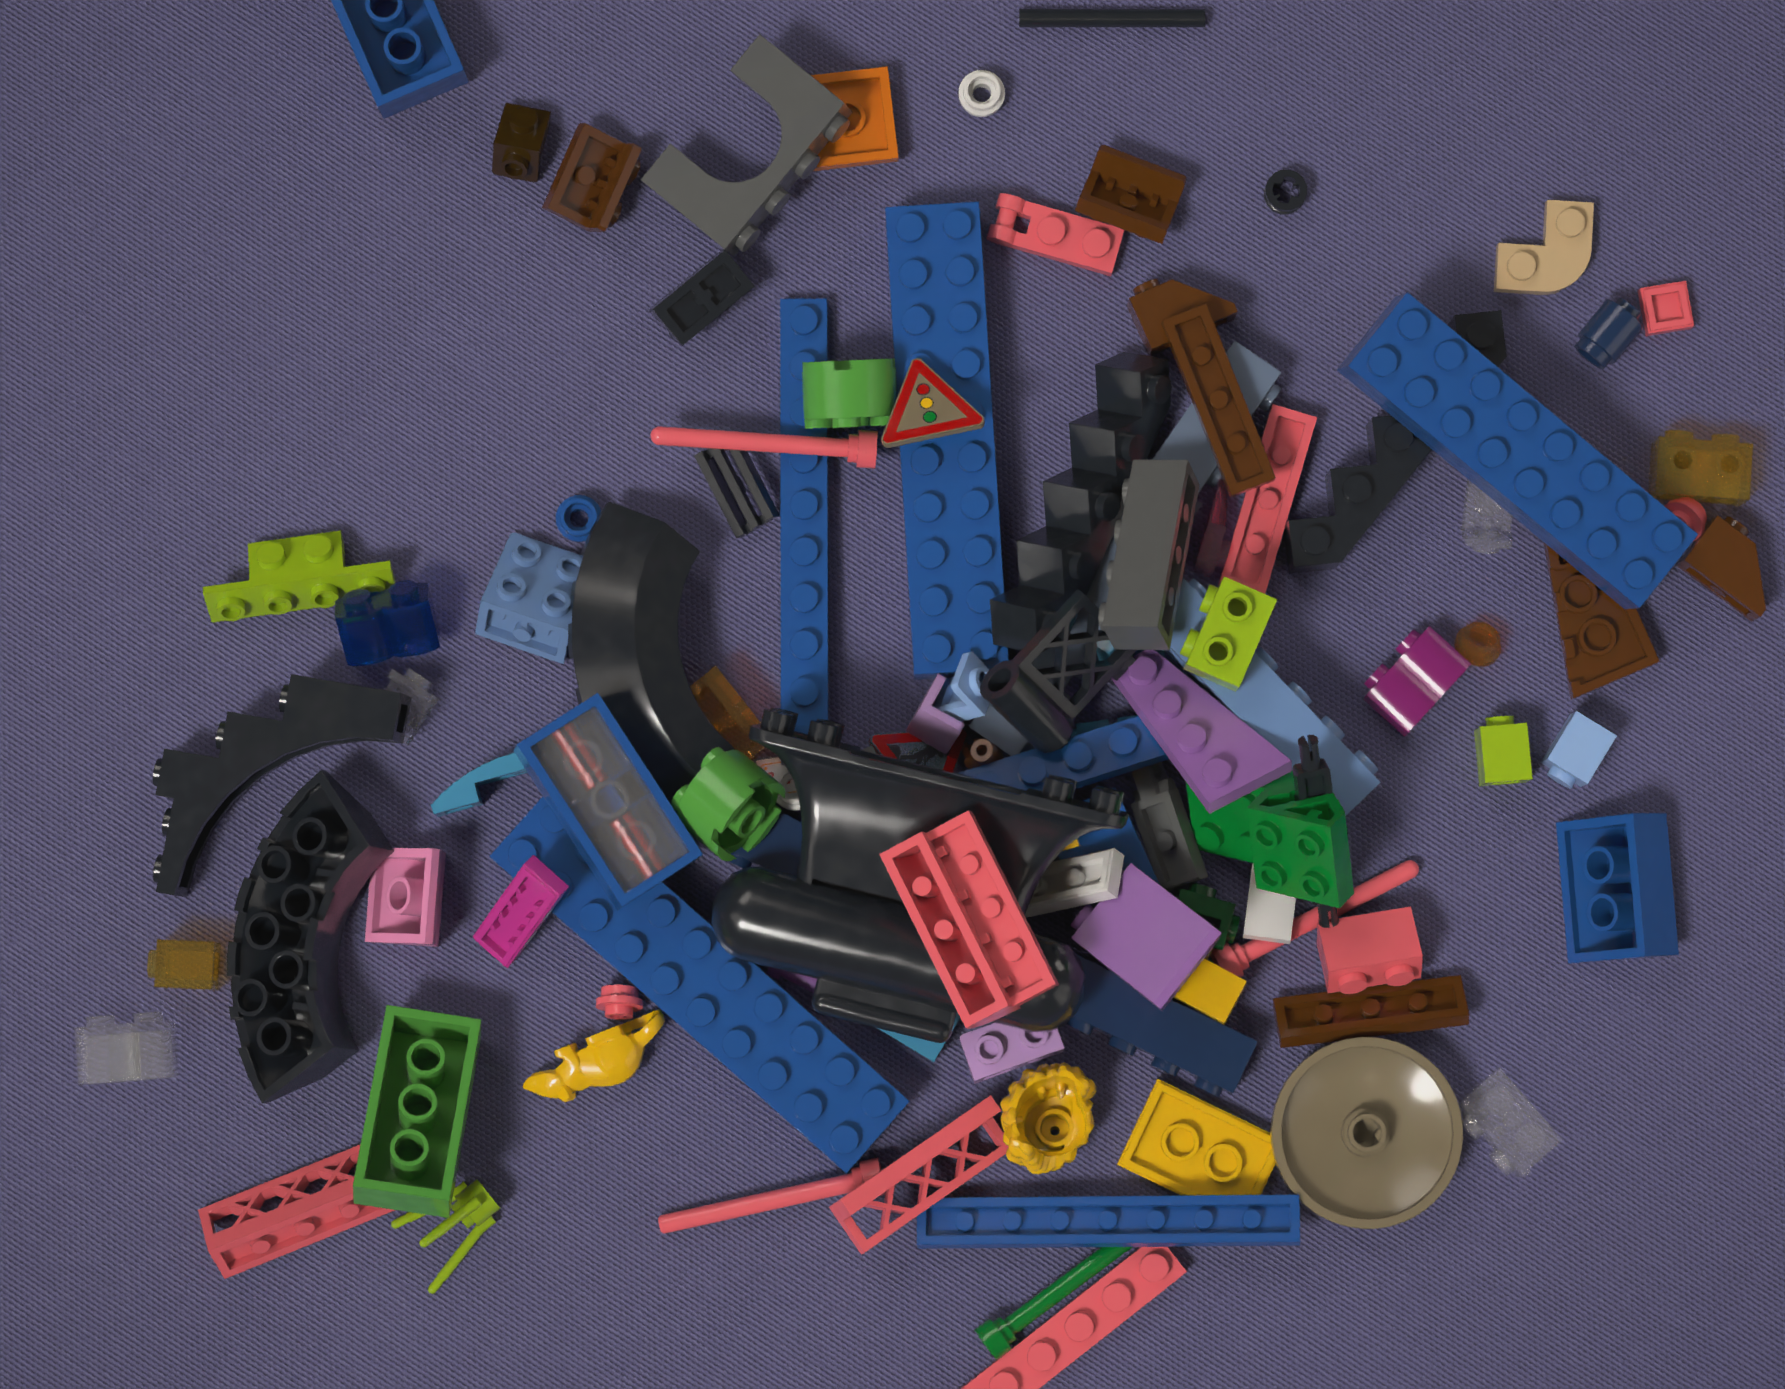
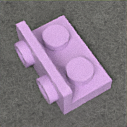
(1003, 1048)

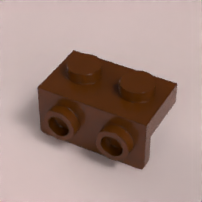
(592, 179)
(1131, 194)

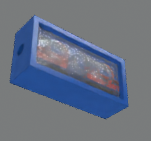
(607, 801)

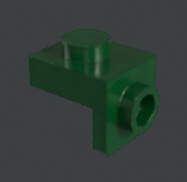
(1203, 902)

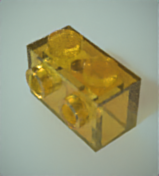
(1701, 469)

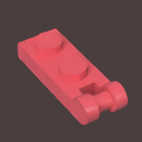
(1056, 235)

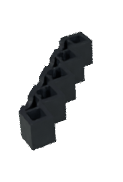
(1362, 492)
(1086, 498)

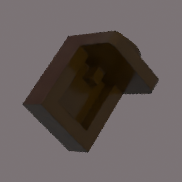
(520, 142)

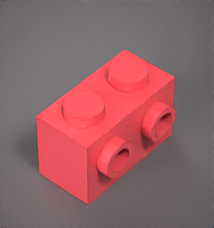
(1370, 951)

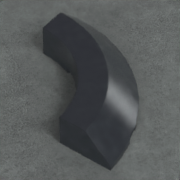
(629, 642)
(292, 935)

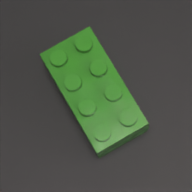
(417, 1111)

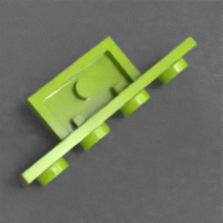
(294, 577)

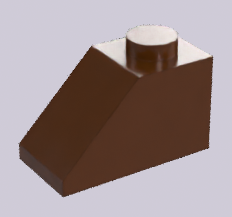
(1160, 301)
(1727, 566)

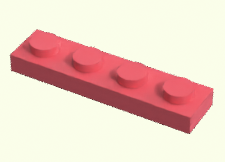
(1268, 506)

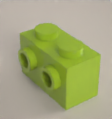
(1228, 633)

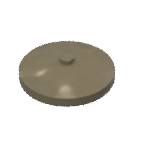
(1366, 1132)

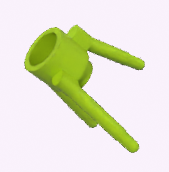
(471, 1207)

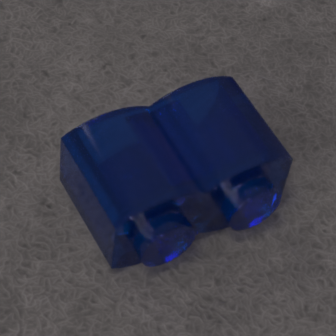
(387, 623)

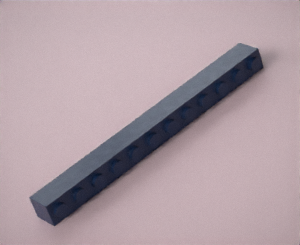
(1174, 1036)

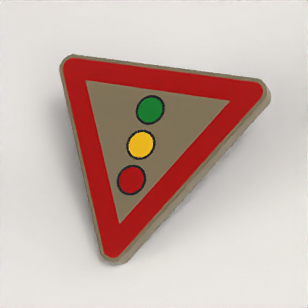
(928, 409)

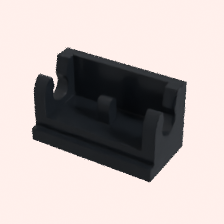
(701, 297)

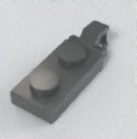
(1166, 829)

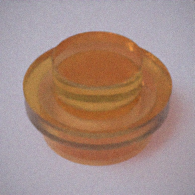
(1478, 644)

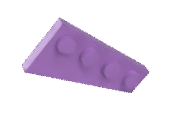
(1200, 736)

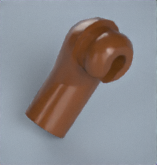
(980, 753)

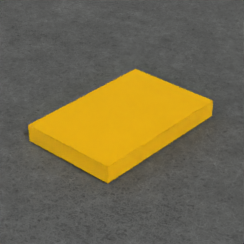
(1196, 1147)

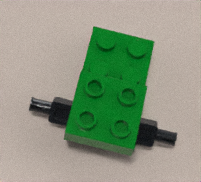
(1289, 833)

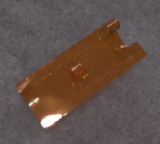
(727, 711)

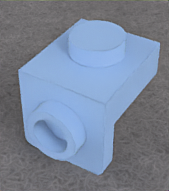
(961, 694)

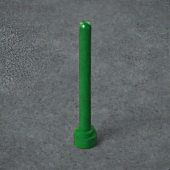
(1000, 1333)

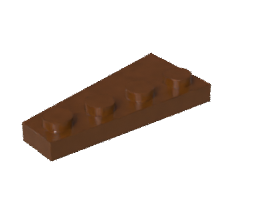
(1596, 634)

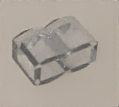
(126, 1051)

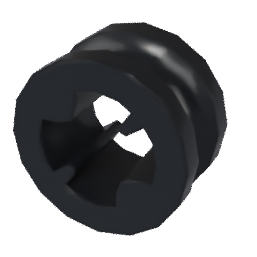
(1295, 202)

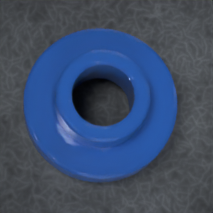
(568, 508)

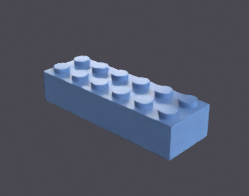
(1276, 710)

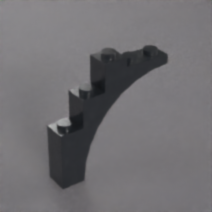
(206, 787)

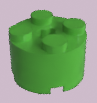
(848, 393)
(729, 803)

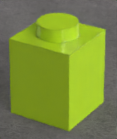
(1502, 752)

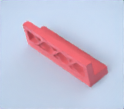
(921, 1156)
(294, 1224)

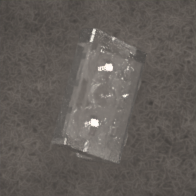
(1508, 1124)

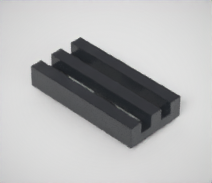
(724, 497)

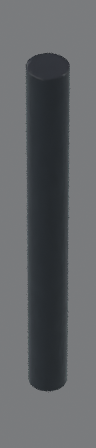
(1111, 17)

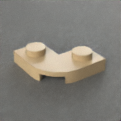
(1554, 264)

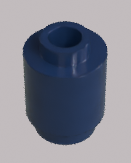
(1608, 332)

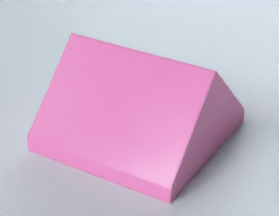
(406, 898)

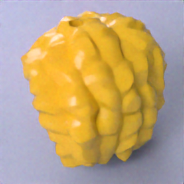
(1044, 1101)

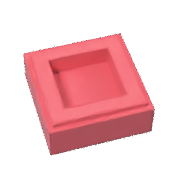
(1665, 308)

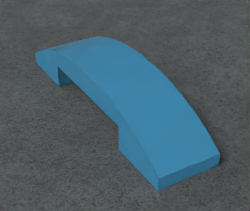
(465, 791)

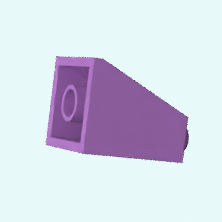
(1146, 937)

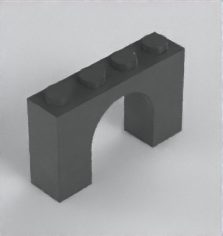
(808, 121)

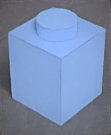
(1577, 751)

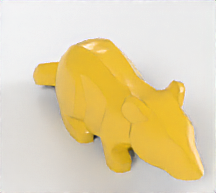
(606, 1061)

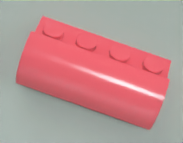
(969, 920)

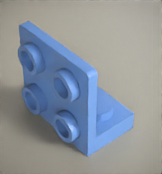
(530, 598)

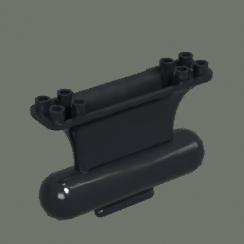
(853, 922)

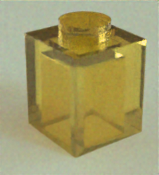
(185, 965)

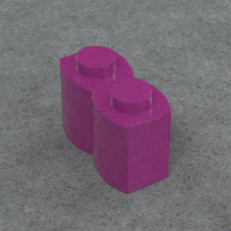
(1415, 680)

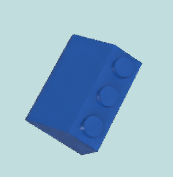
(1617, 887)

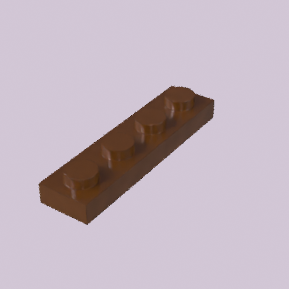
(1218, 400)
(1371, 1012)

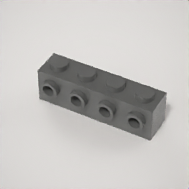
(1149, 555)

